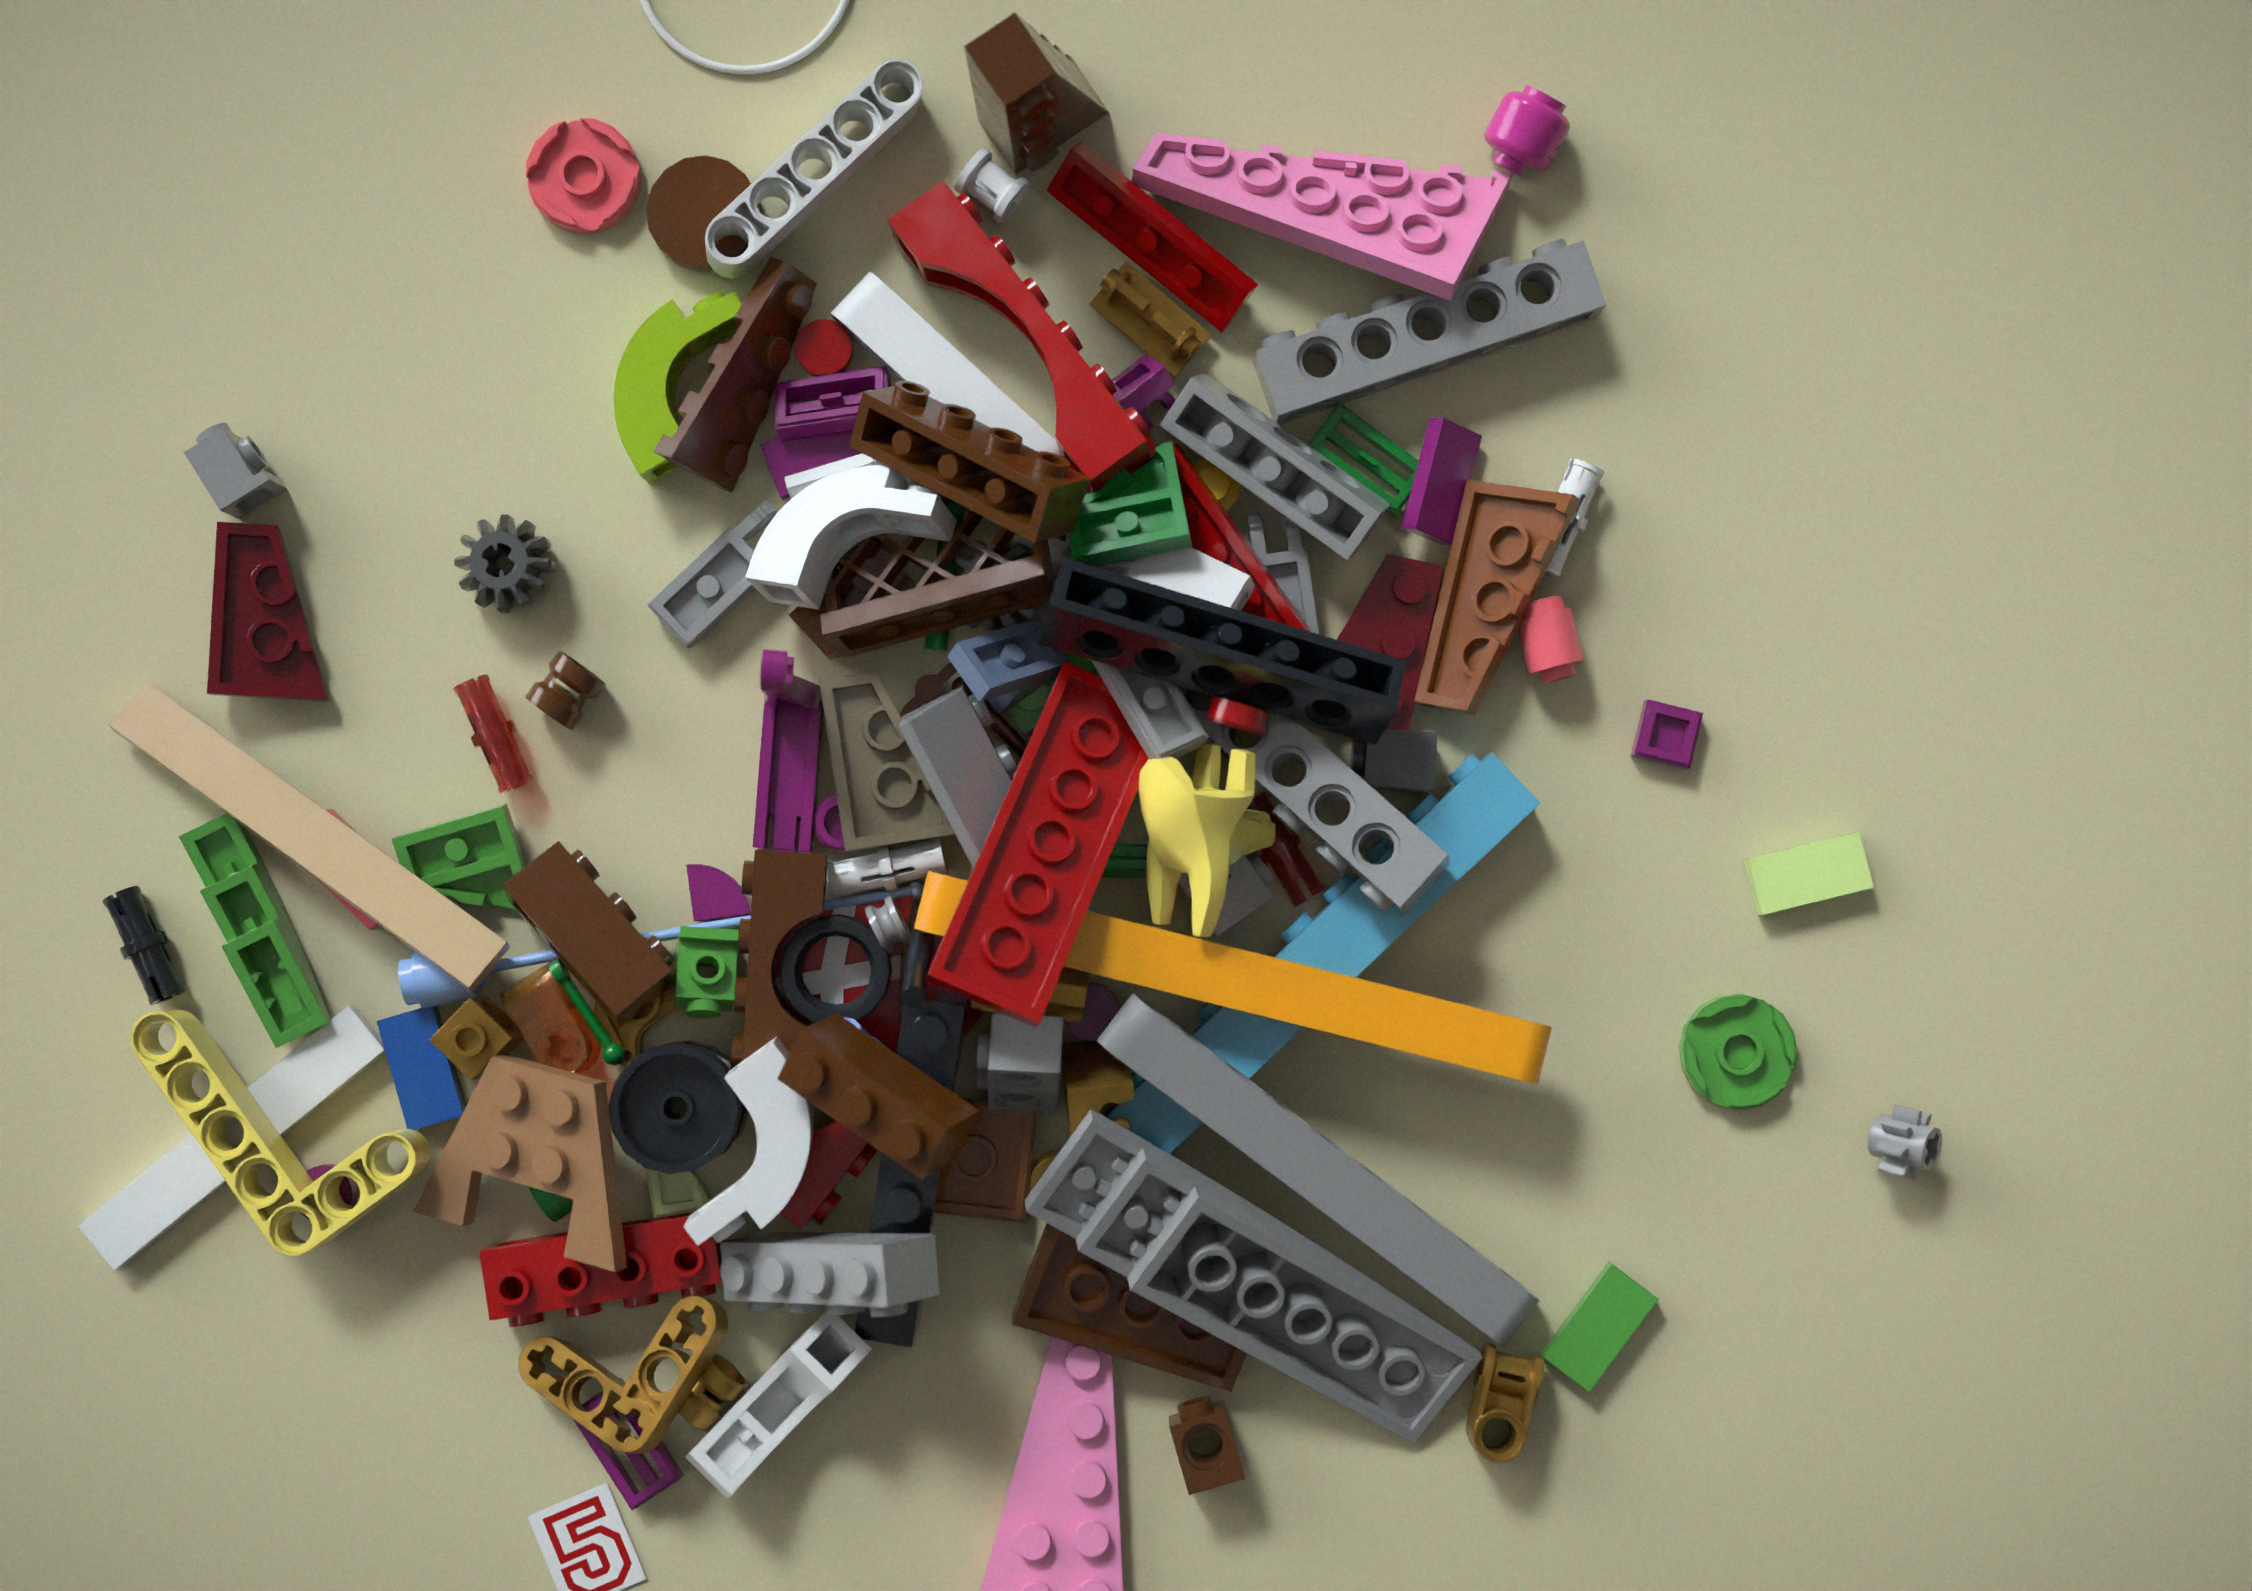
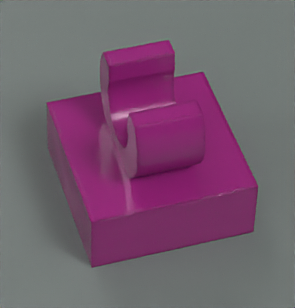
(1143, 384)

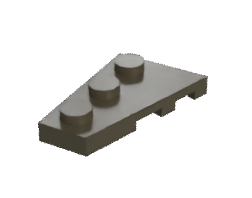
(875, 774)

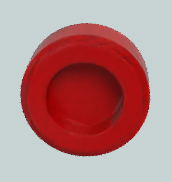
(824, 348)
(1237, 716)

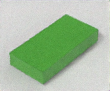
(1599, 1326)

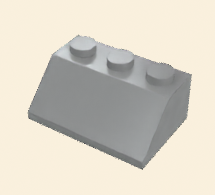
(961, 763)

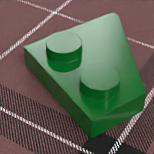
(1133, 514)

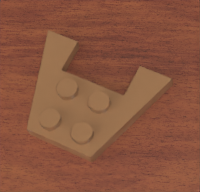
(543, 1133)

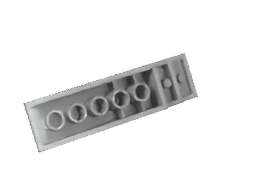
(1249, 1278)

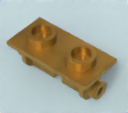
(1149, 318)

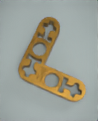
(639, 1394)

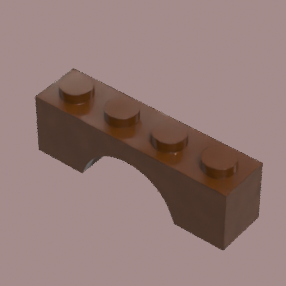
(784, 892)

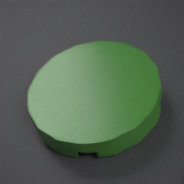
(1738, 1051)

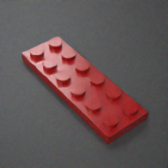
(1043, 853)

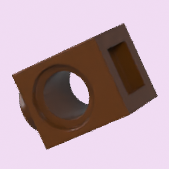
(1205, 1470)

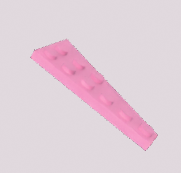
(1341, 205)
(1064, 1494)

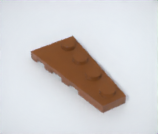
(1490, 578)

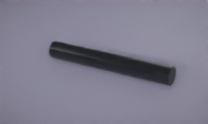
(917, 965)

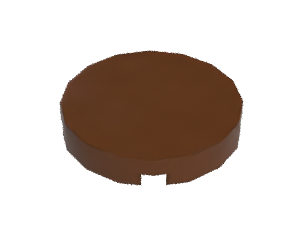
(685, 204)

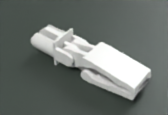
(1178, 570)

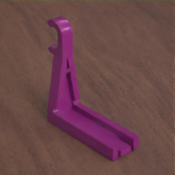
(787, 755)

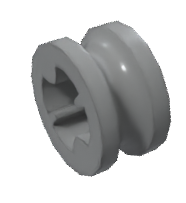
(888, 924)

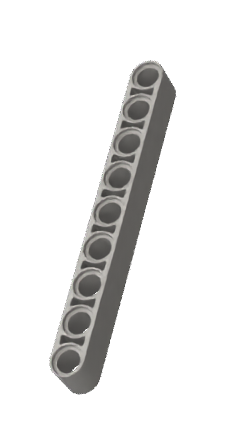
(1317, 1169)

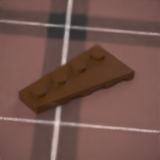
(736, 396)

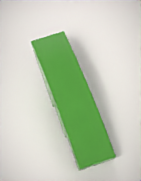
(256, 929)

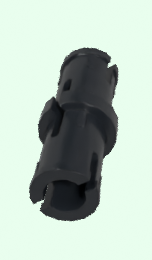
(144, 945)

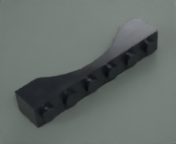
(903, 1203)

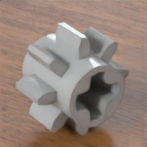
(1905, 1142)

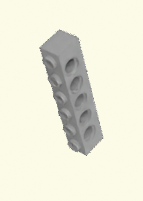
(1559, 268)
(1415, 857)

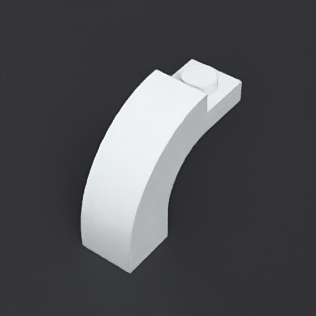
(829, 519)
(783, 1148)
(778, 1402)

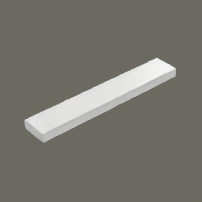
(187, 1174)

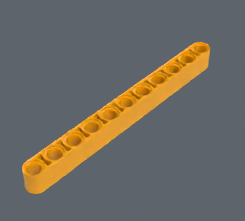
(1284, 990)

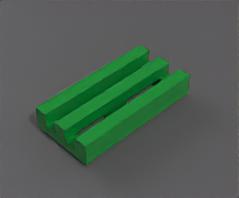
(1378, 440)

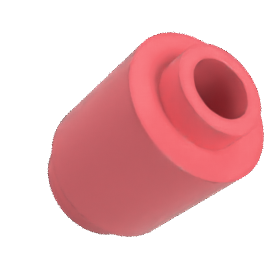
(1550, 640)

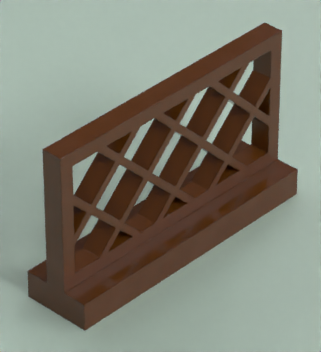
(932, 604)

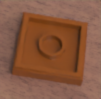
(991, 1168)

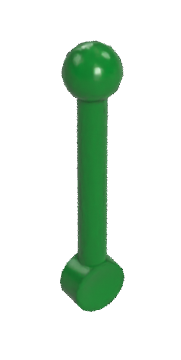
(612, 1052)

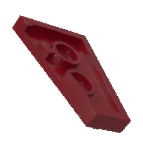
(258, 620)
(1397, 621)

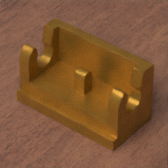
(1093, 1079)

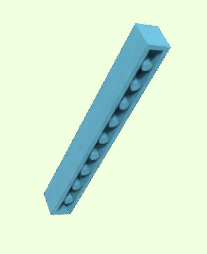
(1346, 933)

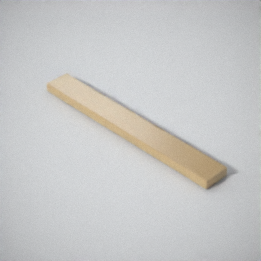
(310, 836)

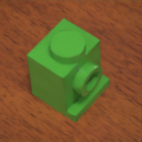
(705, 947)

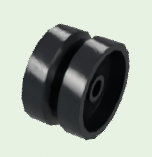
(643, 1110)

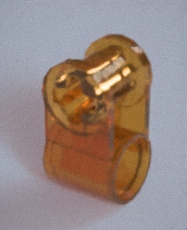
(548, 1017)

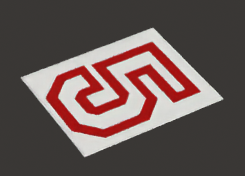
(587, 1543)

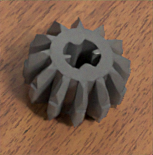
(489, 579)

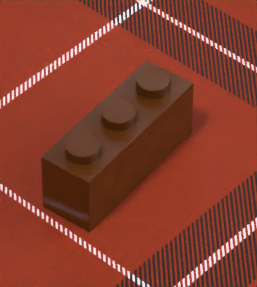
(591, 932)
(878, 1095)

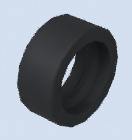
(799, 945)

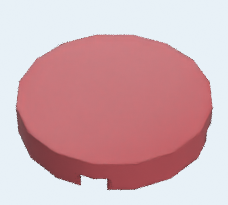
(583, 175)

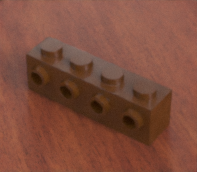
(969, 461)

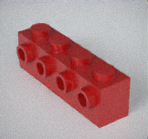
(535, 1277)

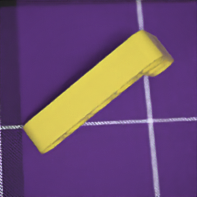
(264, 1144)

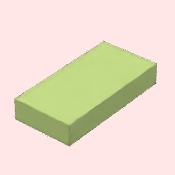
(1808, 873)

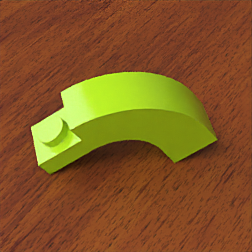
(652, 369)

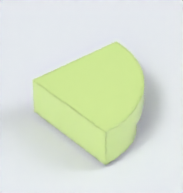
(676, 1193)

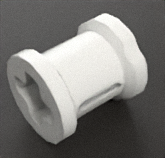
(992, 185)

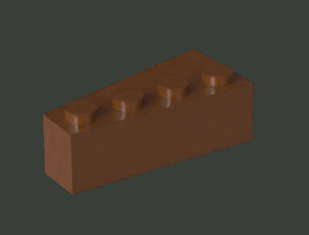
(1028, 93)

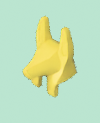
(1198, 830)

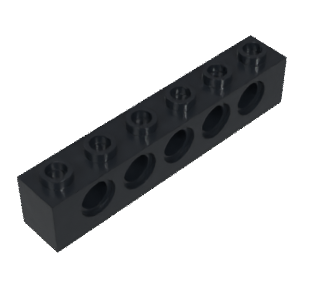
(1221, 651)

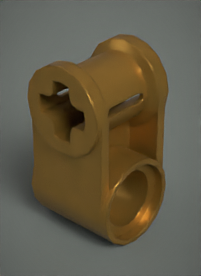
(1504, 1398)

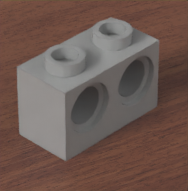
(1021, 1064)

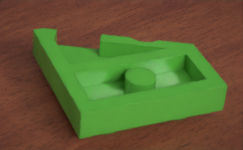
(465, 856)

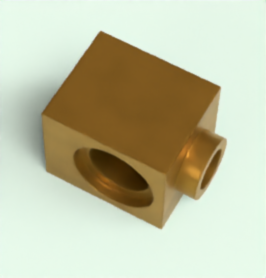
(475, 1035)

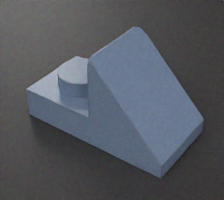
(1006, 664)

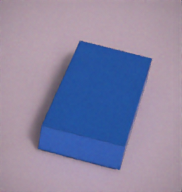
(421, 1072)

